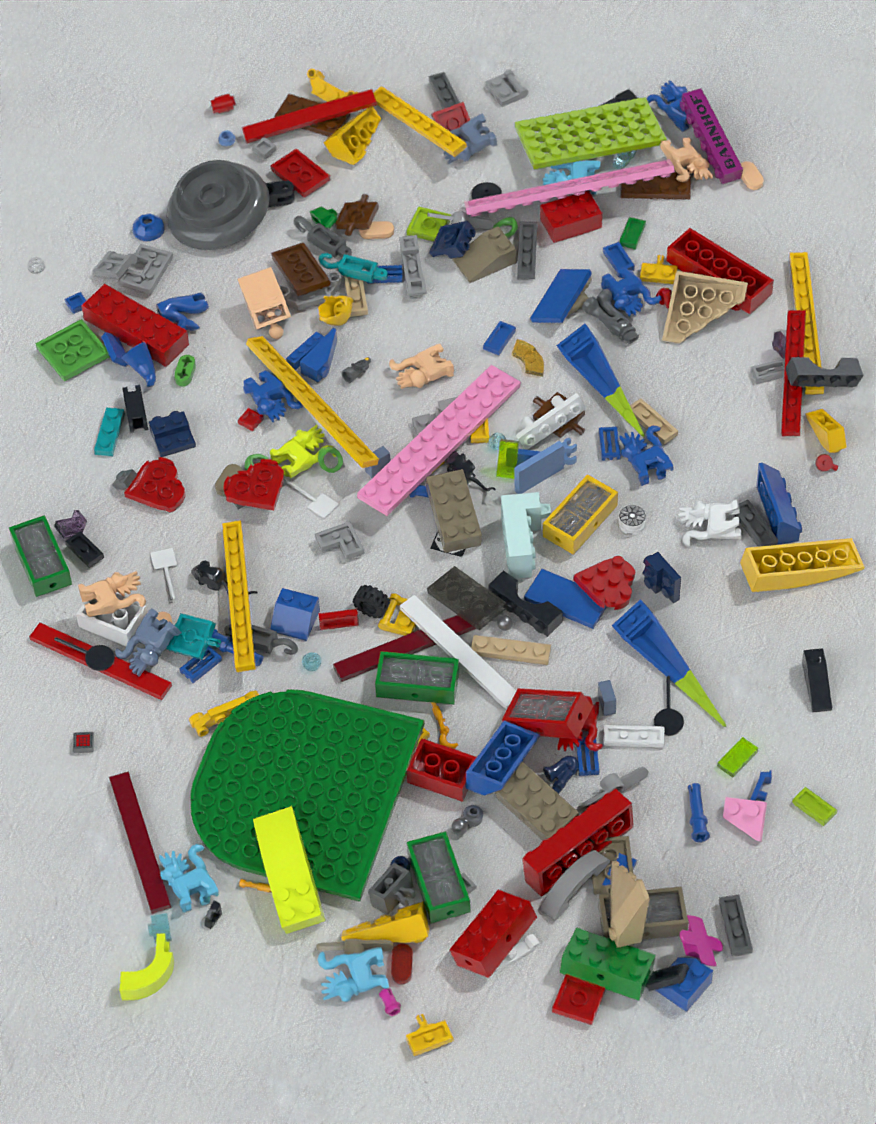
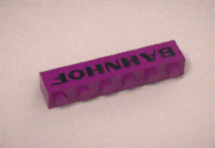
(711, 136)

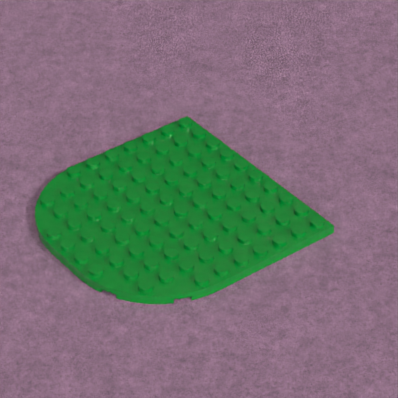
(322, 757)

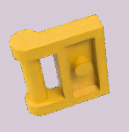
(403, 624)

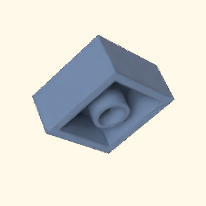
(384, 458)
(606, 697)

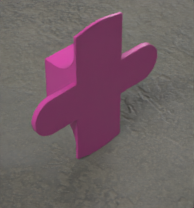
(698, 943)

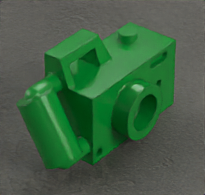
(324, 217)

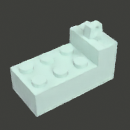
(519, 518)

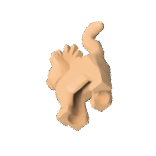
(686, 157)
(429, 368)
(105, 591)

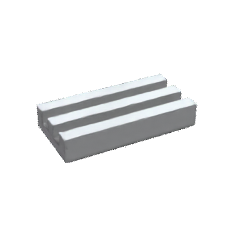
(772, 372)

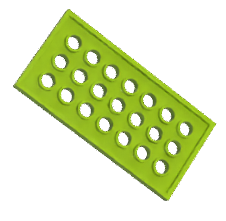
(589, 150)

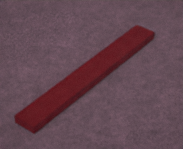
(406, 644)
(140, 842)

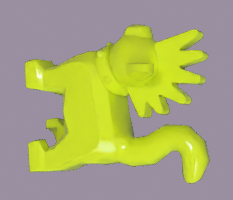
(295, 451)

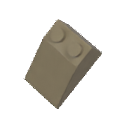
(486, 255)

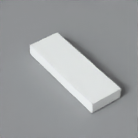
(634, 736)

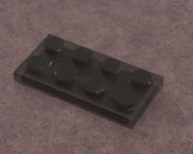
(467, 598)

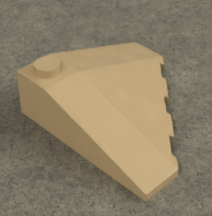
(697, 302)
(628, 906)

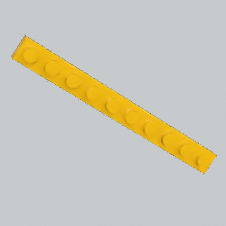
(804, 301)
(238, 596)

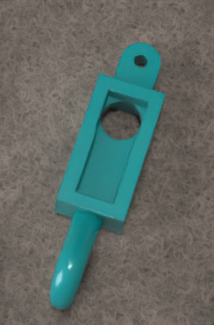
(354, 268)

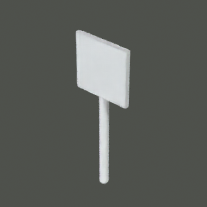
(321, 505)
(163, 560)

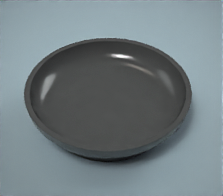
(217, 204)

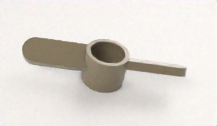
(355, 945)

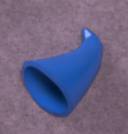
(141, 361)

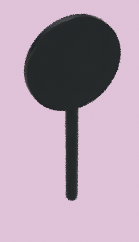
(97, 657)
(669, 718)

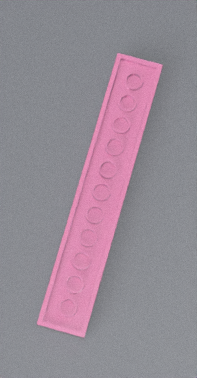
(576, 186)
(438, 440)

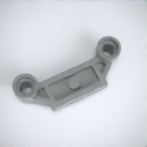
(315, 297)

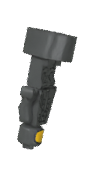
(350, 373)

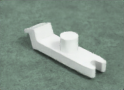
(519, 951)

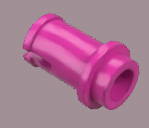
(392, 1007)

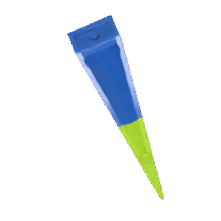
(588, 358)
(648, 637)

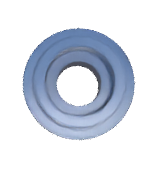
(226, 138)

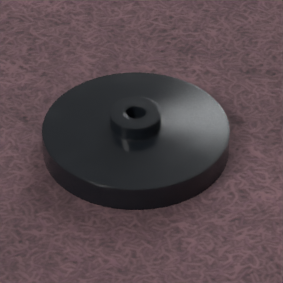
(485, 190)

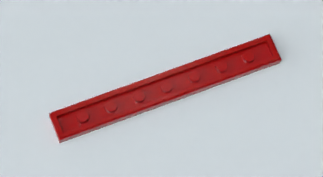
(309, 116)
(793, 394)
(120, 670)

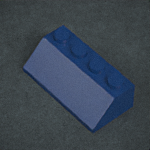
(777, 504)
(500, 758)

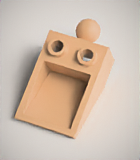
(263, 298)

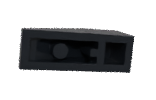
(817, 679)

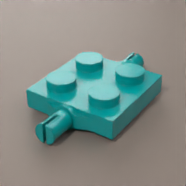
(194, 636)

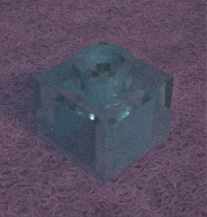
(159, 925)

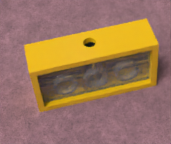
(580, 514)

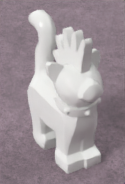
(717, 516)

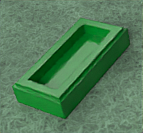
(632, 233)

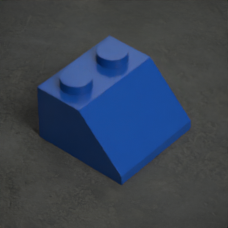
(295, 614)
(693, 986)

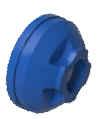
(149, 231)

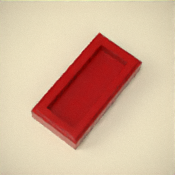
(338, 619)

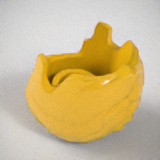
(335, 310)

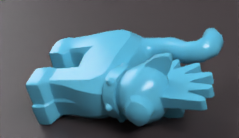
(576, 169)
(190, 883)
(360, 970)

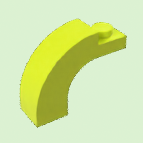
(145, 982)

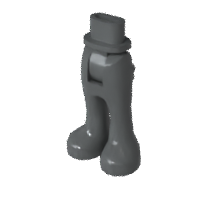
(616, 321)

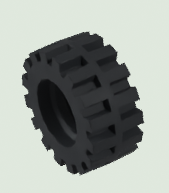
(371, 601)

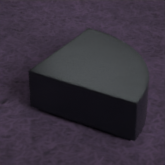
(213, 914)

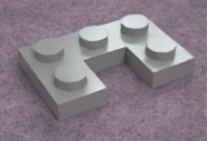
(157, 262)

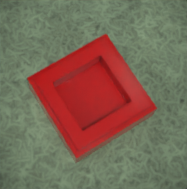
(250, 419)

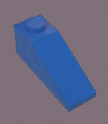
(319, 359)

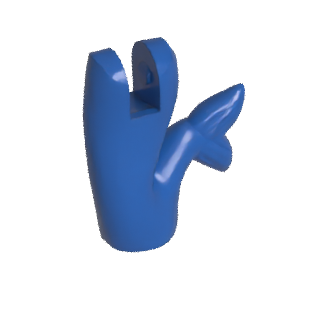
(187, 304)

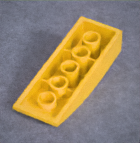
(799, 564)

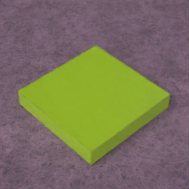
(425, 226)

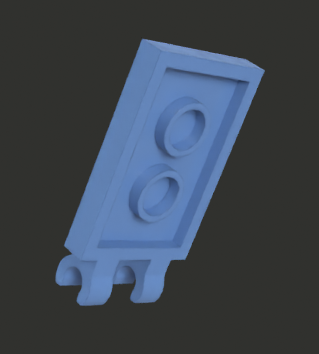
(544, 465)

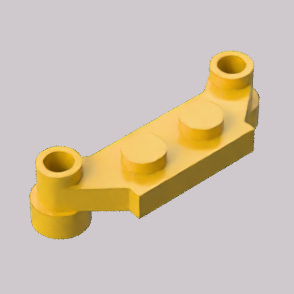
(323, 89)
(217, 714)

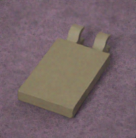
(618, 845)

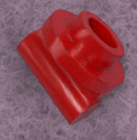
(665, 294)

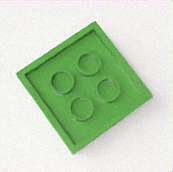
(72, 350)

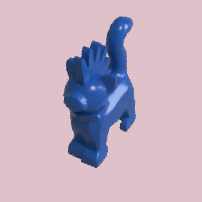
(673, 110)
(626, 291)
(269, 395)
(648, 459)

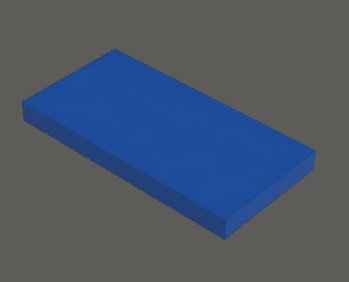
(561, 296)
(566, 596)

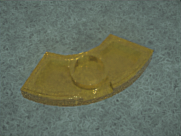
(530, 357)

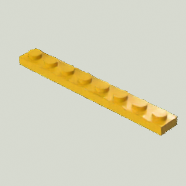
(419, 122)

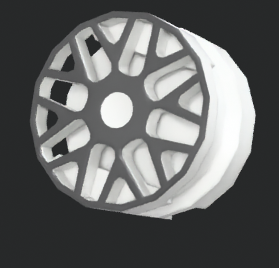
(632, 520)

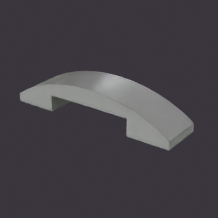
(412, 265)
(571, 881)

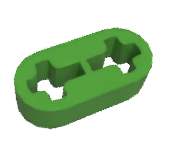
(188, 371)

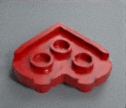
(157, 485)
(257, 486)
(608, 582)

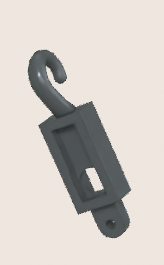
(322, 236)
(266, 640)

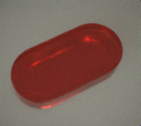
(402, 963)

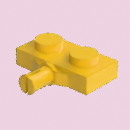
(658, 272)
(428, 1036)

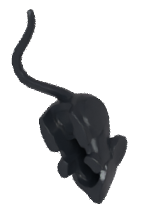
(459, 462)
(212, 576)

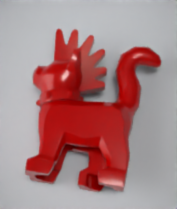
(591, 726)

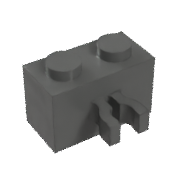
(392, 889)

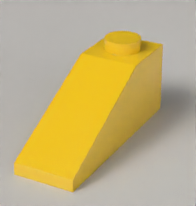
(827, 430)

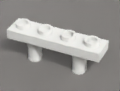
(551, 421)

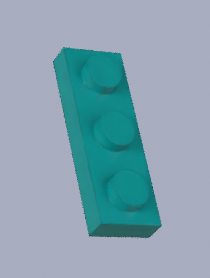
(109, 431)

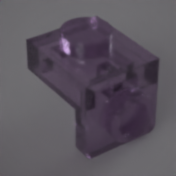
(779, 343)
(71, 526)

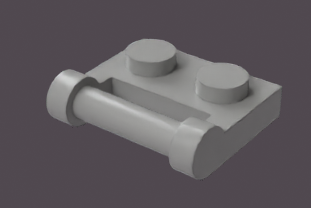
(501, 90)
(114, 265)

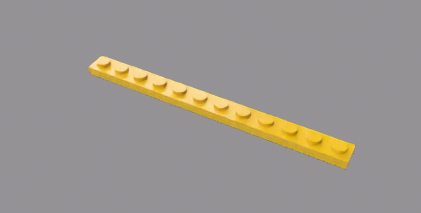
(312, 402)

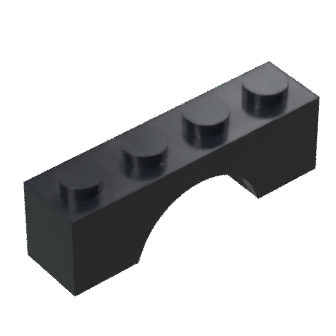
(804, 372)
(543, 616)

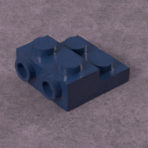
(453, 240)
(171, 433)
(661, 577)

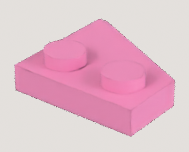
(746, 815)

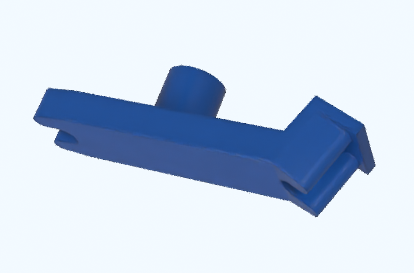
(764, 778)

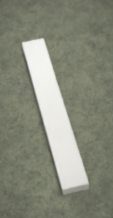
(457, 648)

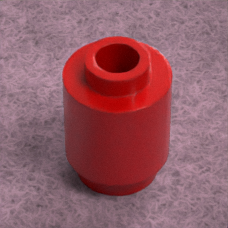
(223, 103)

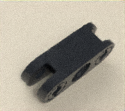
(278, 194)
(135, 408)

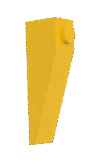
(354, 137)
(404, 927)

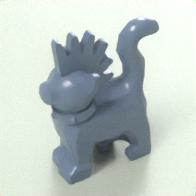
(471, 134)
(154, 635)

